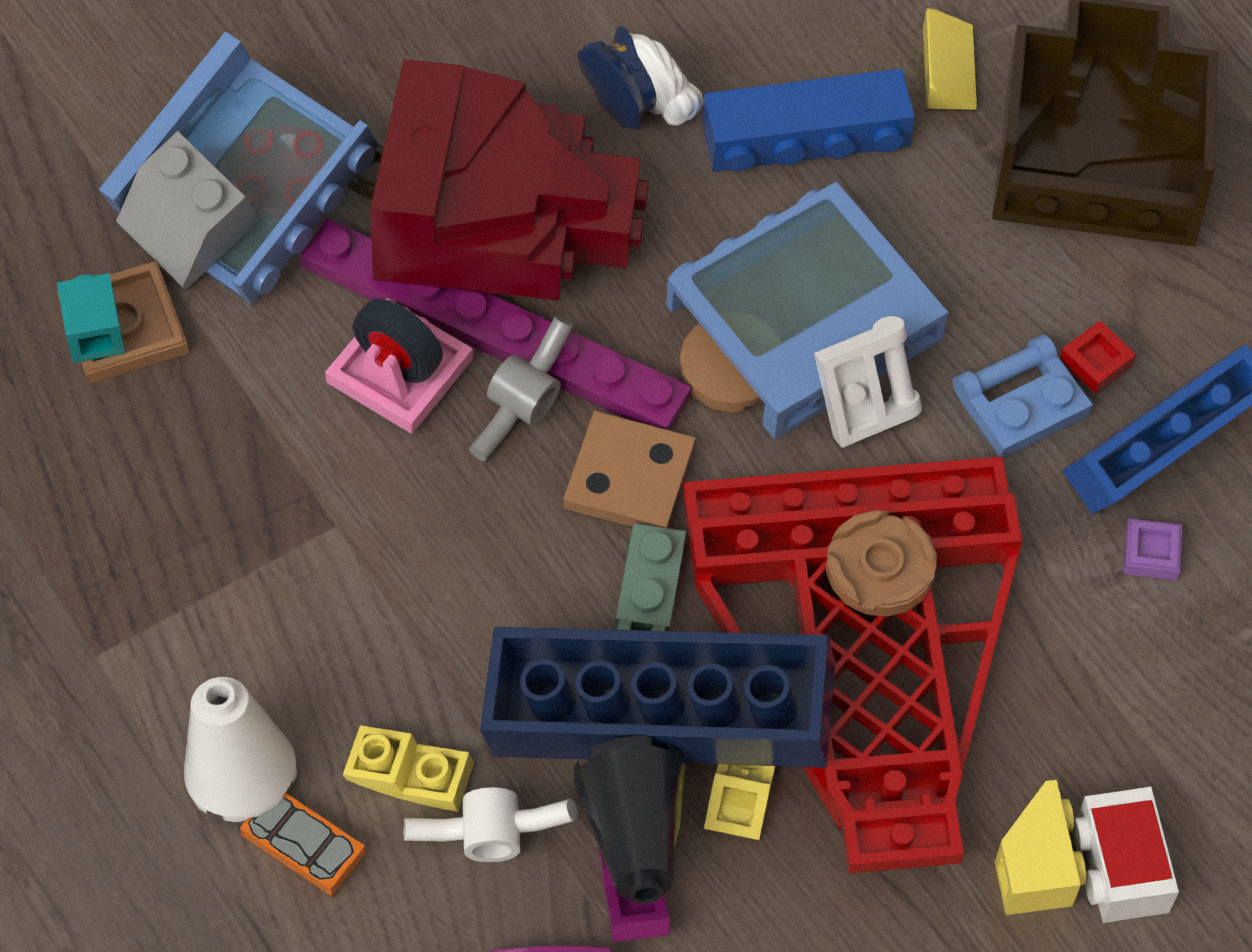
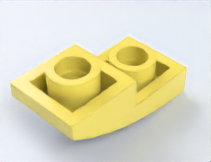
(407, 770)

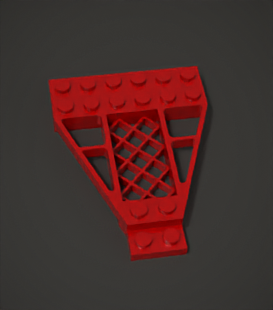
(778, 528)

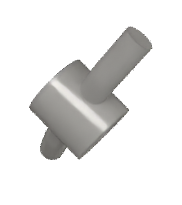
(523, 389)

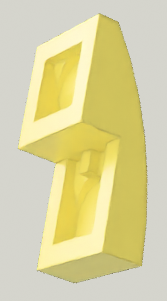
(739, 800)

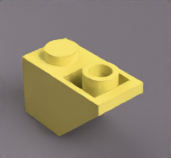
(1037, 856)

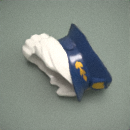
(637, 78)

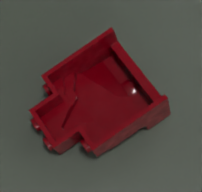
(495, 188)

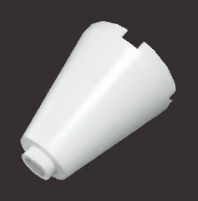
(235, 753)

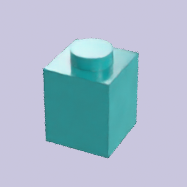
(90, 317)

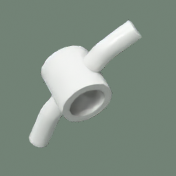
(490, 824)

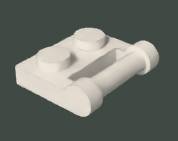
(853, 385)

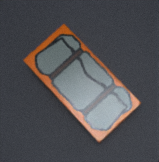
(305, 843)

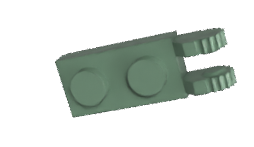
(650, 578)

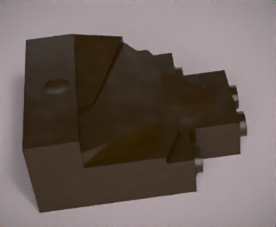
(1108, 126)

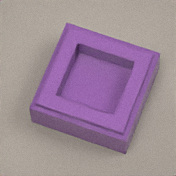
(1152, 549)

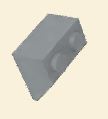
(184, 211)

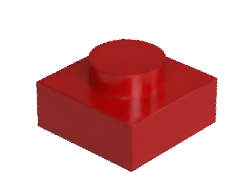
(1097, 356)

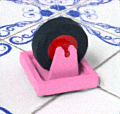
(398, 363)

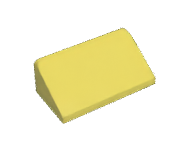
(948, 62)

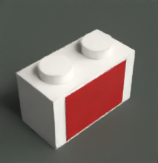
(1125, 855)

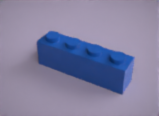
(807, 120)
(1163, 432)

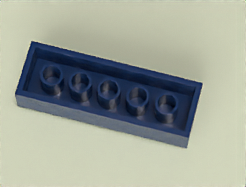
(702, 691)

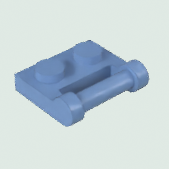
(1030, 410)

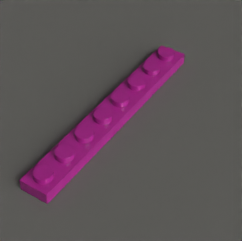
(504, 330)

